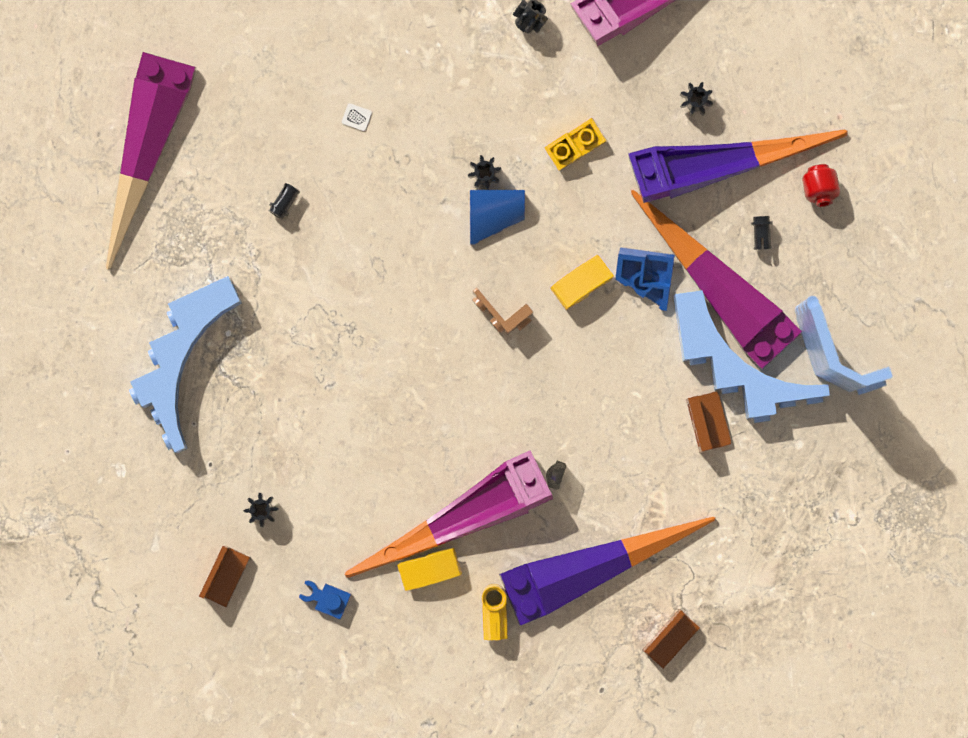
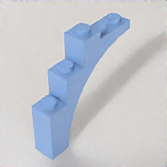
(161, 387)
(760, 392)

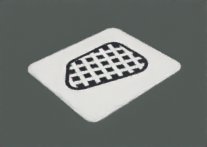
(356, 117)

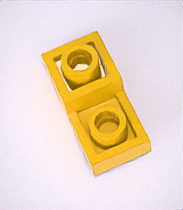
(575, 144)
(581, 282)
(429, 569)

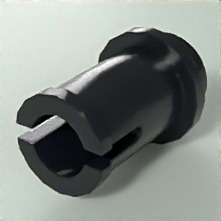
(283, 201)
(762, 230)

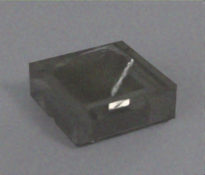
(555, 474)

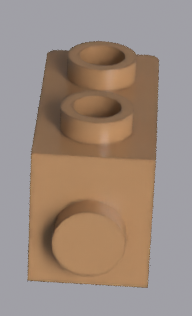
(518, 320)

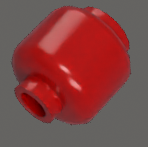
(821, 185)

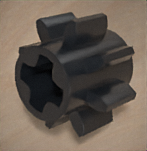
(530, 16)
(698, 91)
(482, 165)
(253, 510)

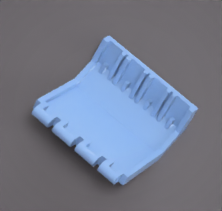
(824, 355)

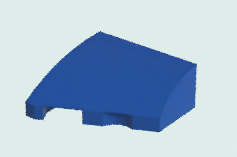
(494, 211)
(646, 273)

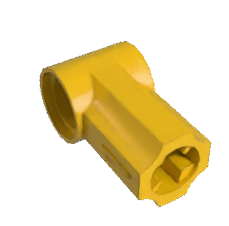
(494, 615)

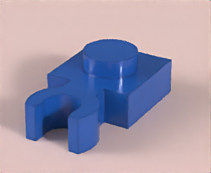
(329, 600)

